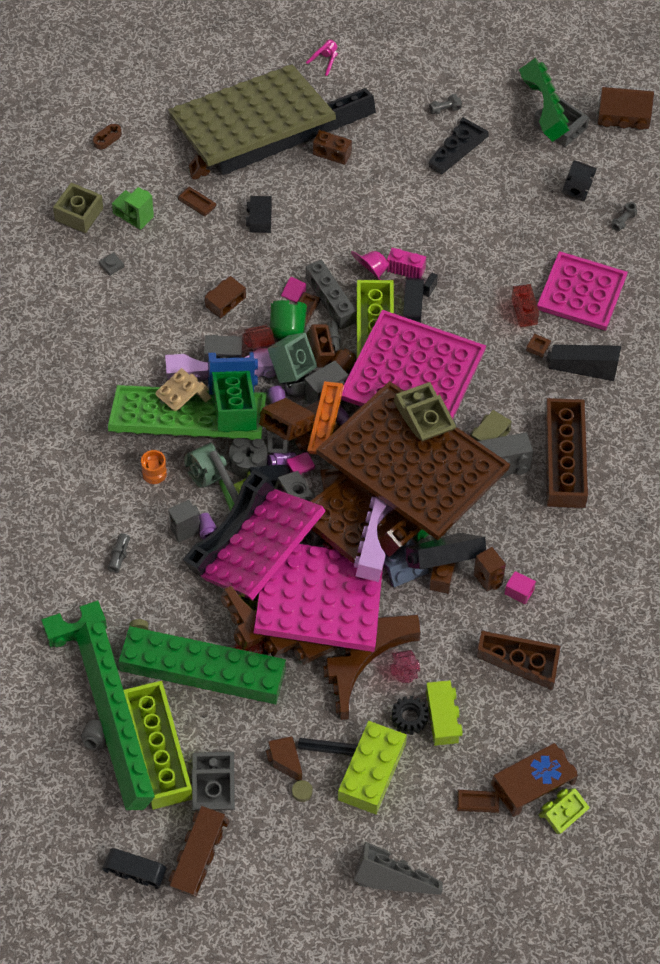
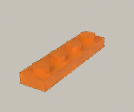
(326, 414)

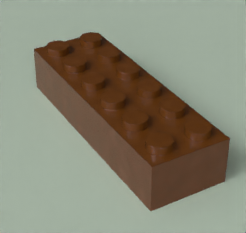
(566, 453)

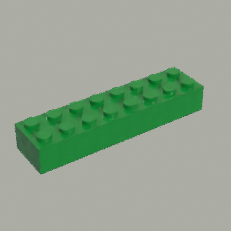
(202, 665)

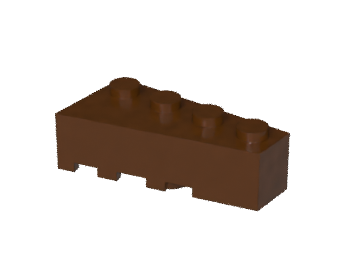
(521, 656)
(198, 850)

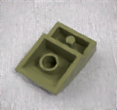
(424, 411)

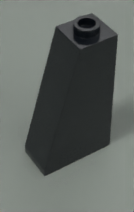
(585, 360)
(445, 550)

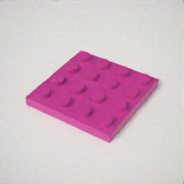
(582, 290)

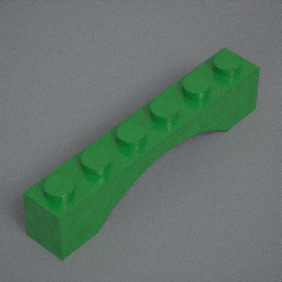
(552, 119)

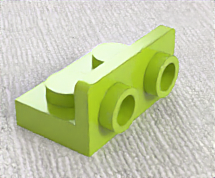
(564, 809)

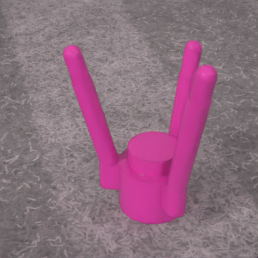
(328, 49)

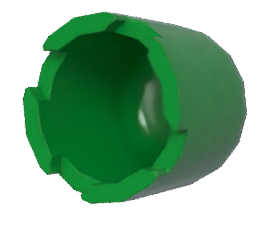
(287, 318)

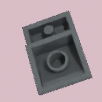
(213, 781)

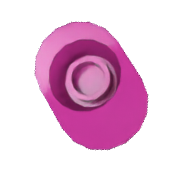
(373, 261)

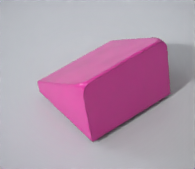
(294, 289)

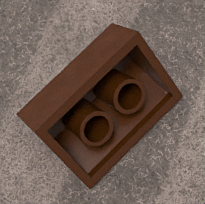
(625, 108)

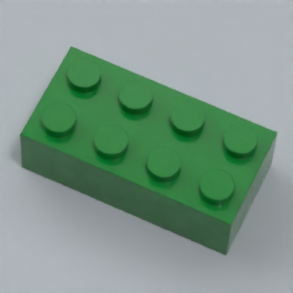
(234, 401)

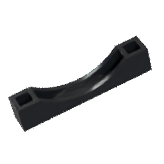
(251, 495)

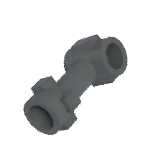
(453, 102)
(629, 212)

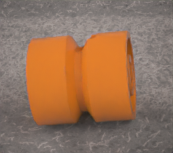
(153, 467)

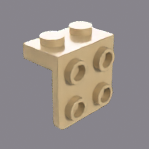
(181, 389)

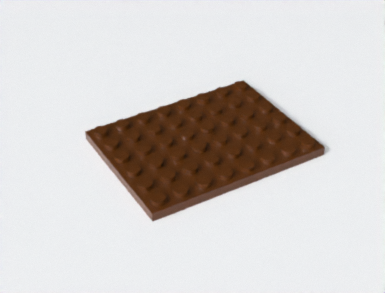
(422, 480)

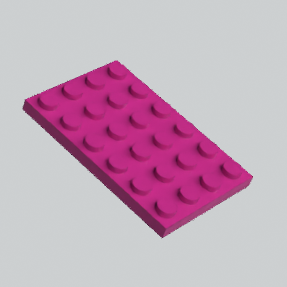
(263, 543)

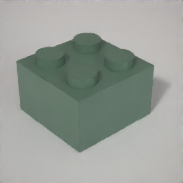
(292, 357)

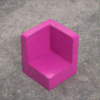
(300, 463)
(520, 587)

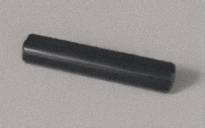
(327, 746)

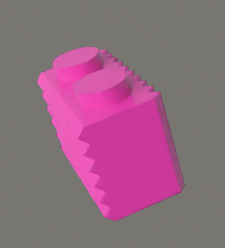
(406, 263)

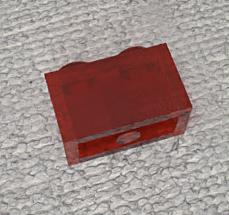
(525, 305)

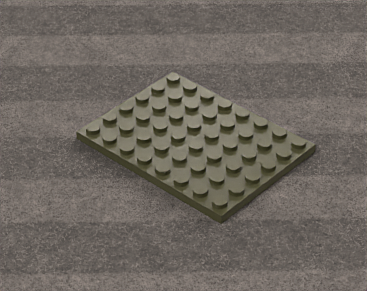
(251, 114)

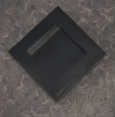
(430, 284)

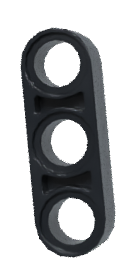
(413, 299)
(134, 867)

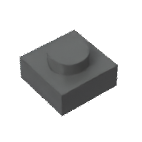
(111, 264)

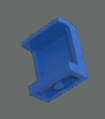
(232, 364)

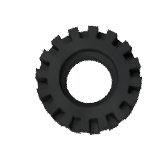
(409, 704)

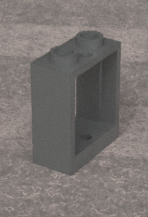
(579, 120)

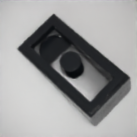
(272, 471)

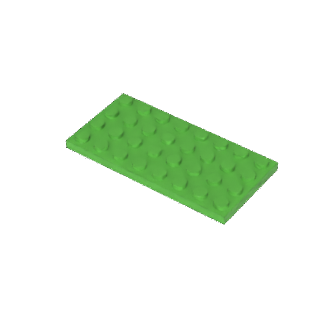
(141, 411)

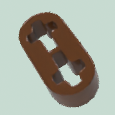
(107, 136)

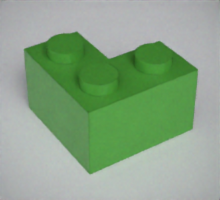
(134, 207)

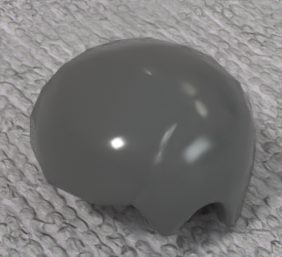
(296, 388)

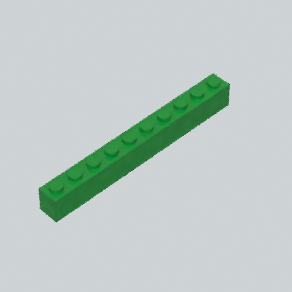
(115, 716)

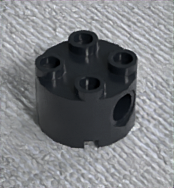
(579, 180)

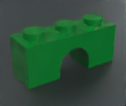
(60, 632)

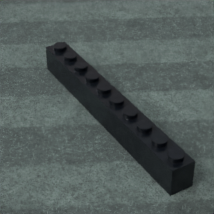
(347, 110)

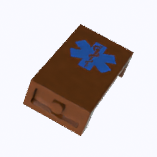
(533, 778)

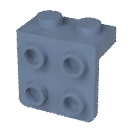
(397, 567)

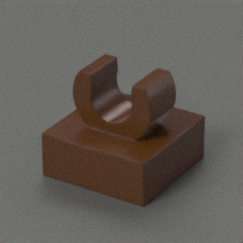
(198, 167)
(538, 345)

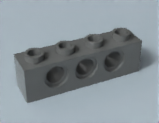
(331, 294)
(297, 486)

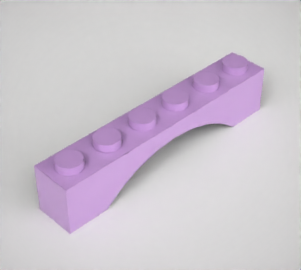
(200, 369)
(372, 556)

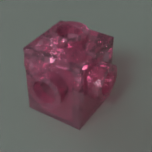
(404, 666)

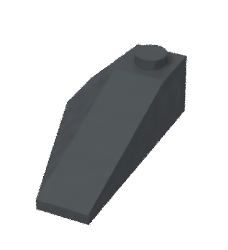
(381, 872)

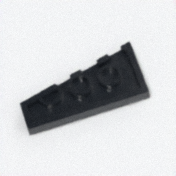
(459, 144)

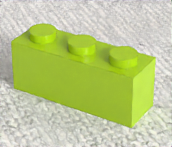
(443, 712)

